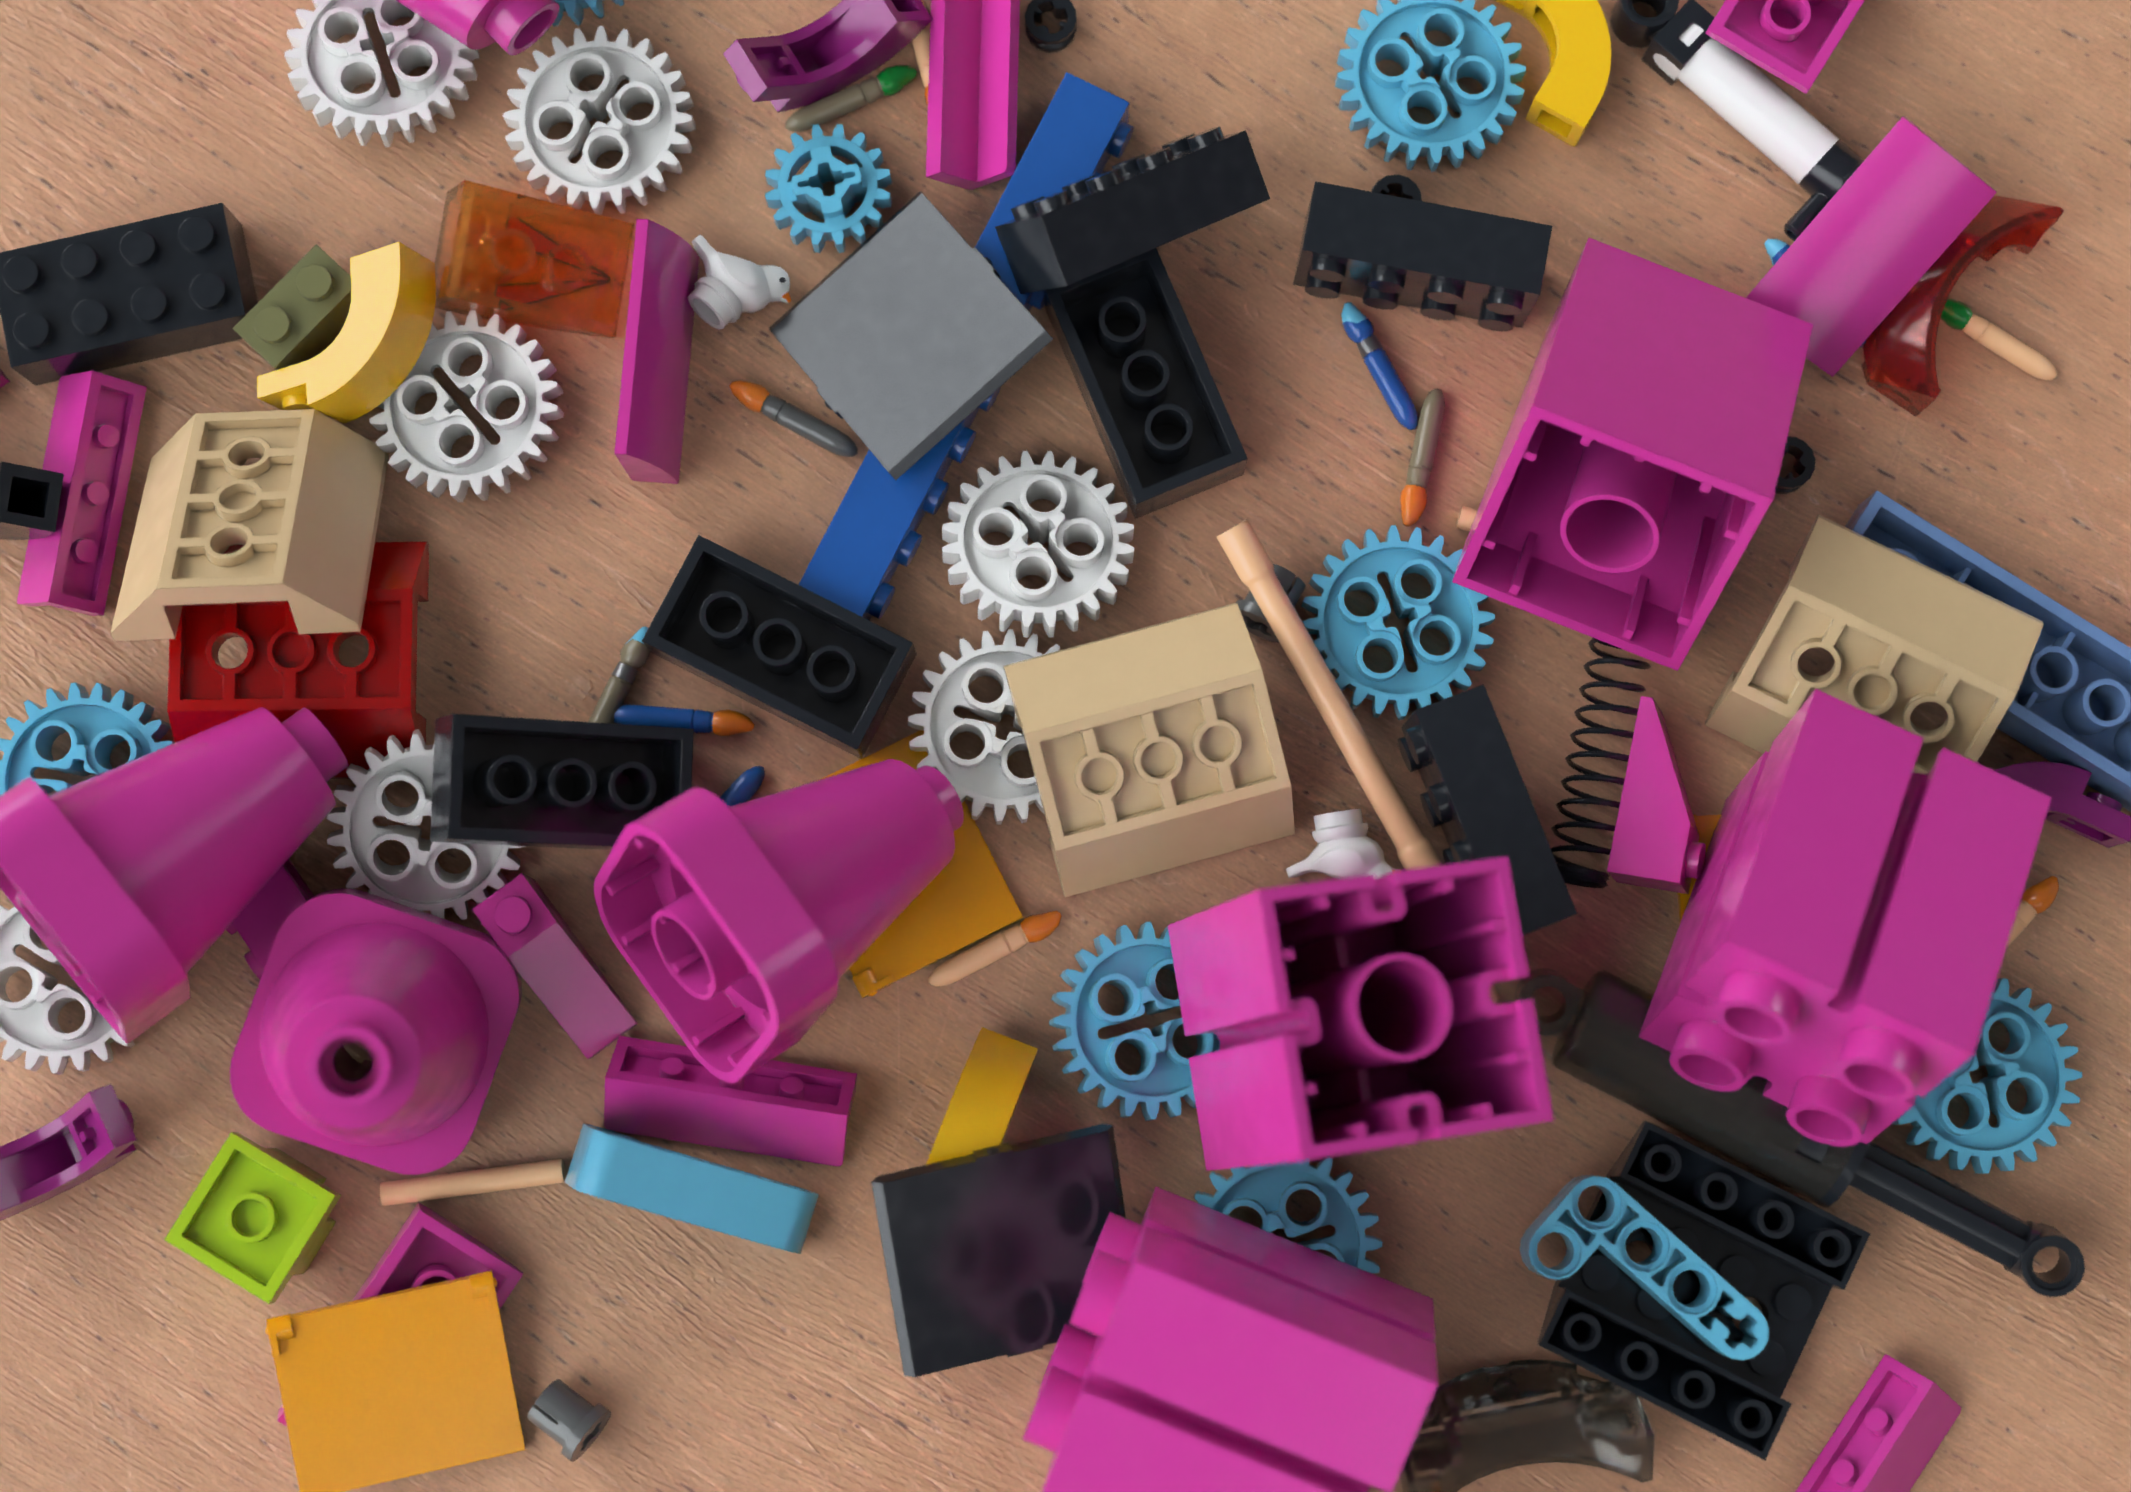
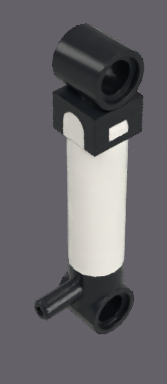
(1741, 97)

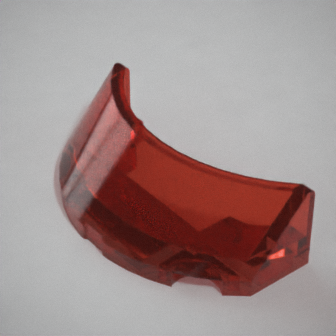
(1902, 348)

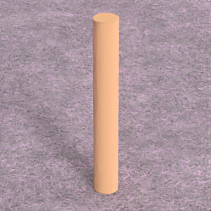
(472, 1182)

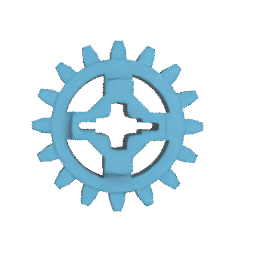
(805, 191)

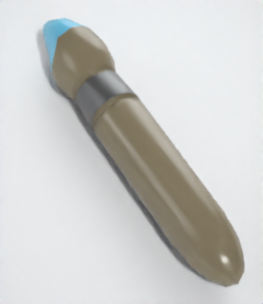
(632, 656)

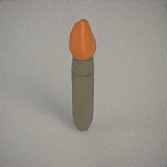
(1414, 495)

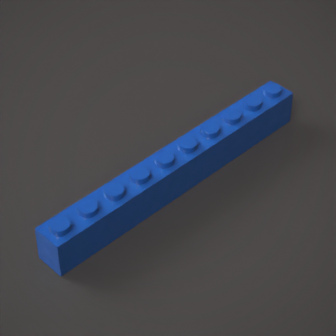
(880, 514)

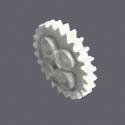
(331, 70)
(554, 98)
(506, 372)
(1080, 516)
(987, 777)
(419, 880)
(33, 1022)

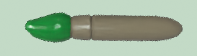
(886, 83)

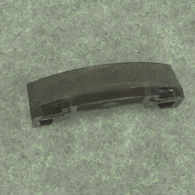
(1526, 1417)

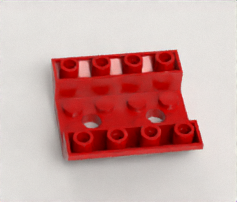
(304, 670)

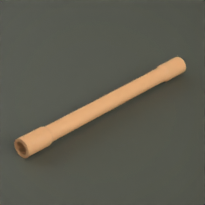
(1258, 574)

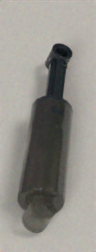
(1602, 1048)

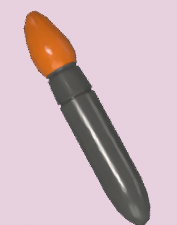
(791, 417)

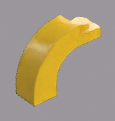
(1578, 63)
(375, 348)
(984, 1096)

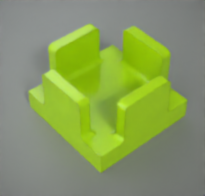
(256, 1217)

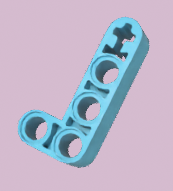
(690, 1189)
(1653, 1274)

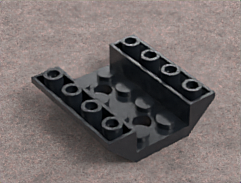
(1747, 1233)

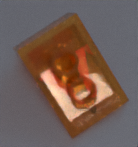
(531, 261)

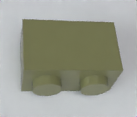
(299, 312)

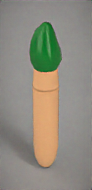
(1961, 317)

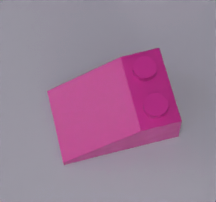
(1784, 35)

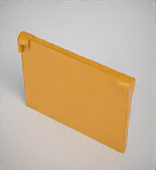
(951, 913)
(396, 1384)

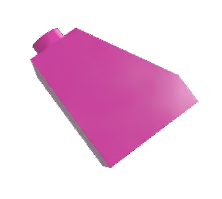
(1637, 455)

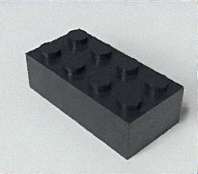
(1131, 209)
(1421, 256)
(125, 293)
(1146, 383)
(780, 646)
(551, 779)
(1483, 801)

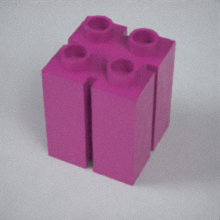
(1846, 923)
(1359, 1015)
(1231, 1364)

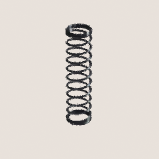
(1571, 872)

